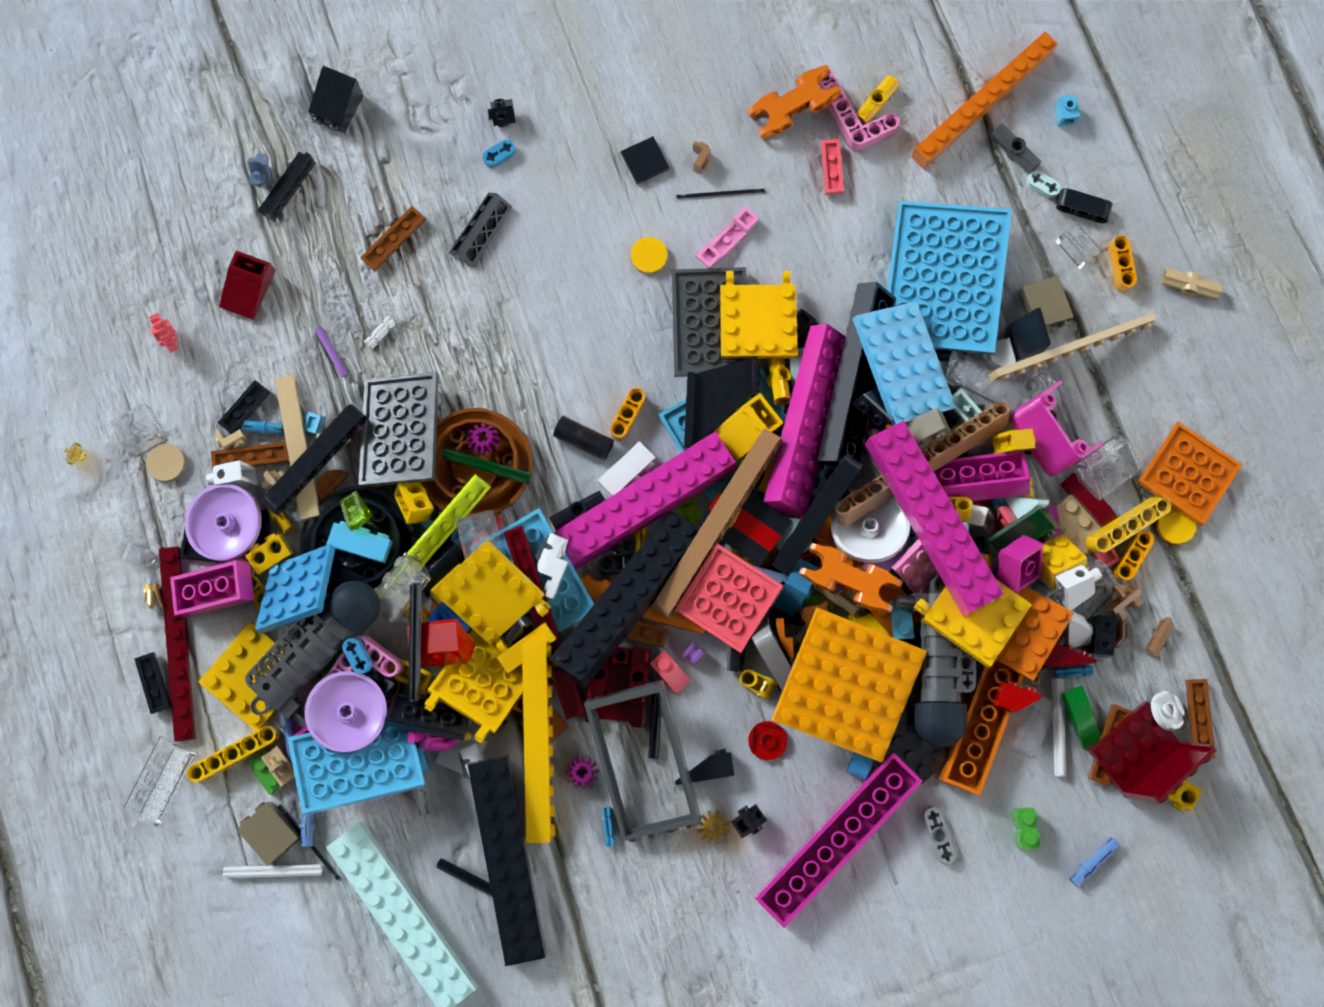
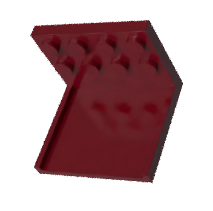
(1146, 758)

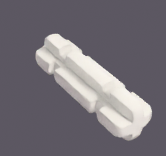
(380, 332)

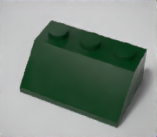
(1034, 524)

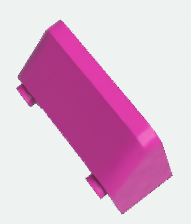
(1052, 445)

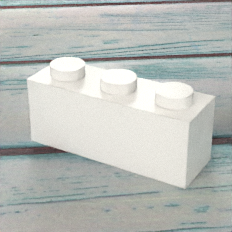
(627, 469)

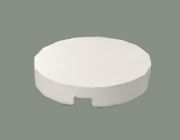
(1167, 710)

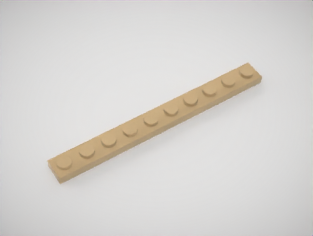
(1065, 351)

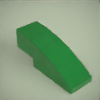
(1081, 716)

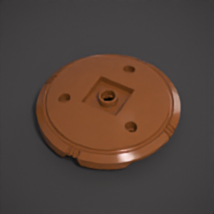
(452, 477)

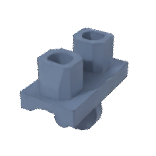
(260, 170)

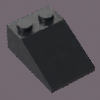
(1028, 335)

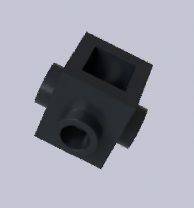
(502, 112)
(749, 820)

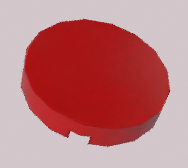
(767, 740)

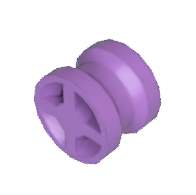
(693, 653)

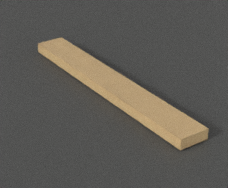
(296, 441)

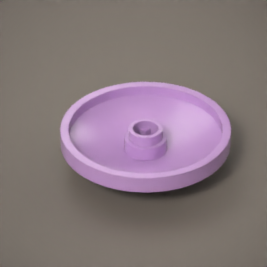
(223, 522)
(345, 712)

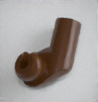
(1122, 632)

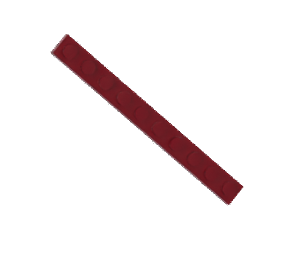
(525, 562)
(177, 650)

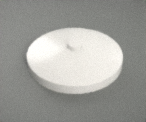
(874, 536)

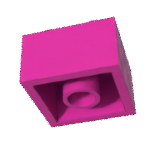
(1020, 563)

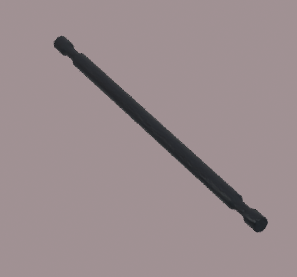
(721, 193)
(313, 848)

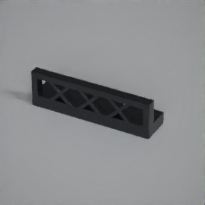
(287, 186)
(475, 225)

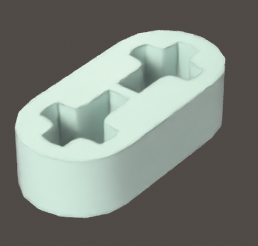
(1043, 184)

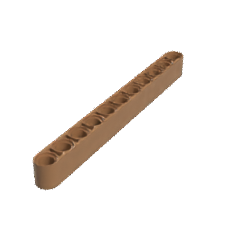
(937, 455)
(717, 522)

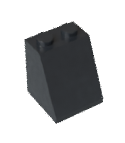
(335, 99)

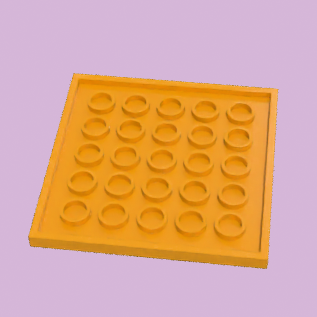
(849, 685)

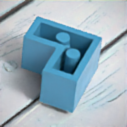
(795, 589)

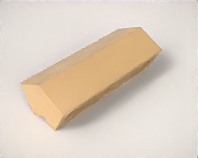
(839, 600)

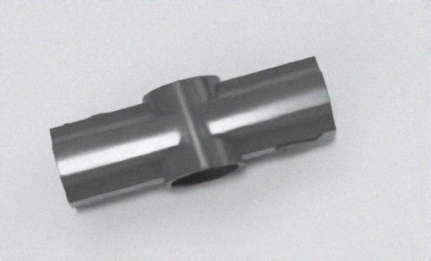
(1007, 140)

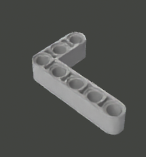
(772, 652)

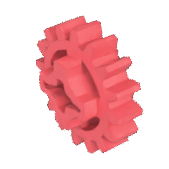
(164, 332)

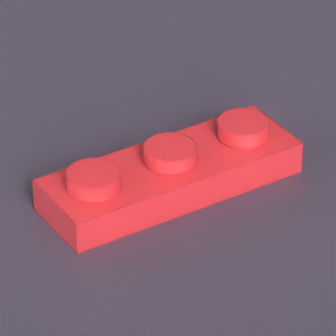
(832, 167)

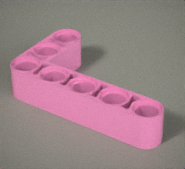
(849, 116)
(381, 665)

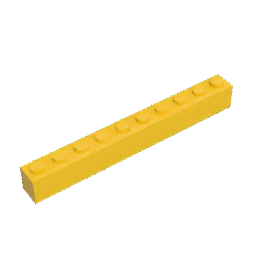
(537, 741)

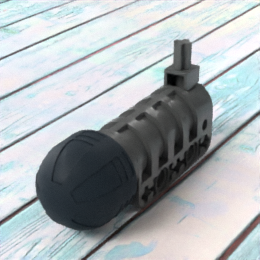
(348, 611)
(939, 715)

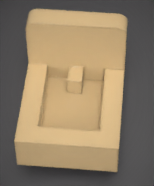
(232, 441)

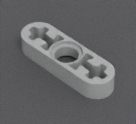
(939, 851)

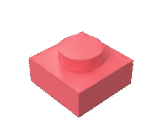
(1109, 557)

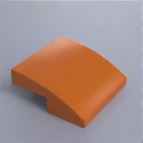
(786, 643)

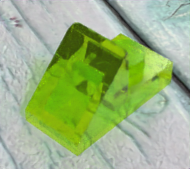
(355, 511)

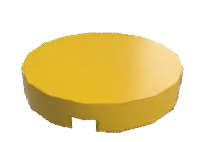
(649, 255)
(1176, 527)

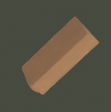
(1159, 637)

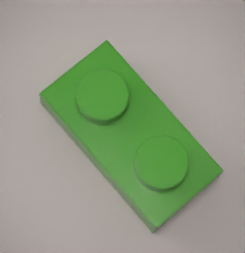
(263, 774)

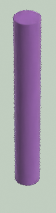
(331, 352)

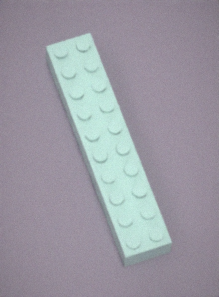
(402, 917)

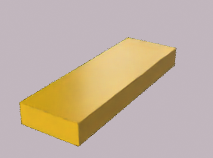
(513, 656)

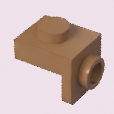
(703, 158)

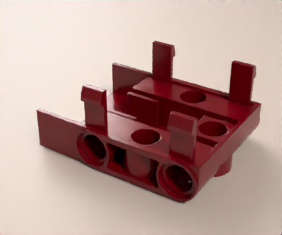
(617, 678)

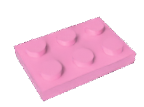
(916, 569)

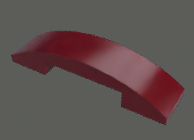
(1097, 509)

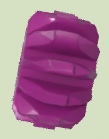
(482, 432)
(577, 767)

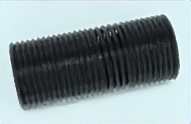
(589, 440)
(442, 564)

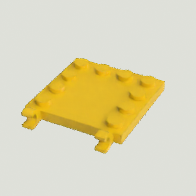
(758, 319)
(490, 594)
(980, 632)
(228, 674)
(479, 688)

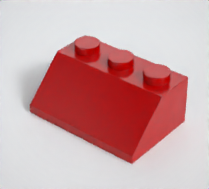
(444, 643)

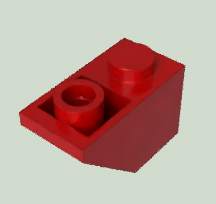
(1013, 698)

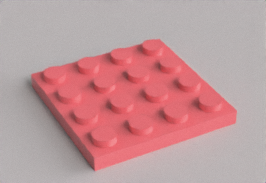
(729, 598)

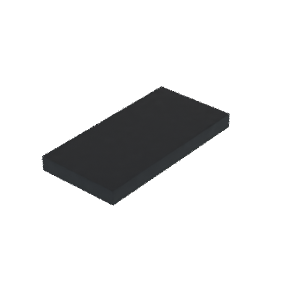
(414, 717)

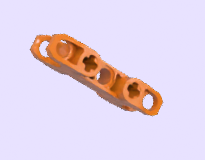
(795, 101)
(864, 584)

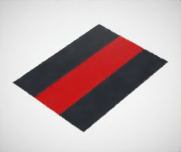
(755, 528)

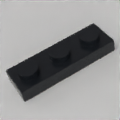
(244, 407)
(152, 683)

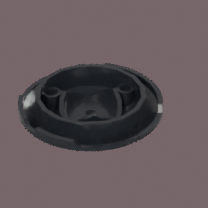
(348, 566)

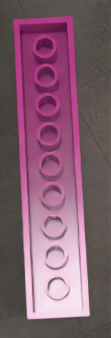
(805, 422)
(646, 500)
(933, 518)
(837, 839)

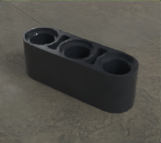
(1084, 205)

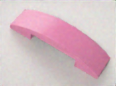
(728, 238)

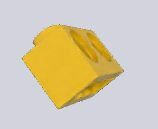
(1013, 441)
(413, 502)
(270, 555)
(1192, 792)

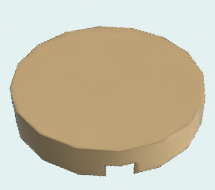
(165, 462)

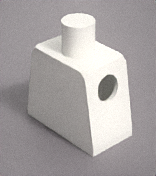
(233, 473)
(1076, 585)

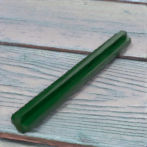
(487, 466)

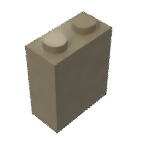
(1052, 300)
(268, 832)

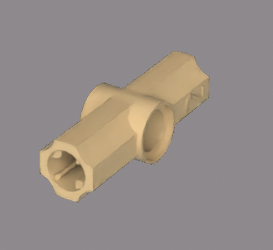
(1191, 284)

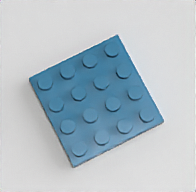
(295, 589)

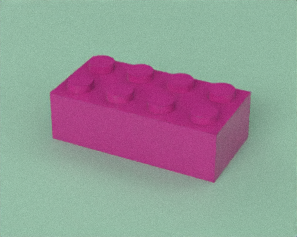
(212, 589)

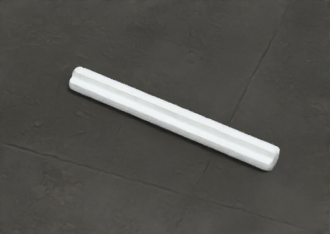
(1059, 728)
(272, 871)

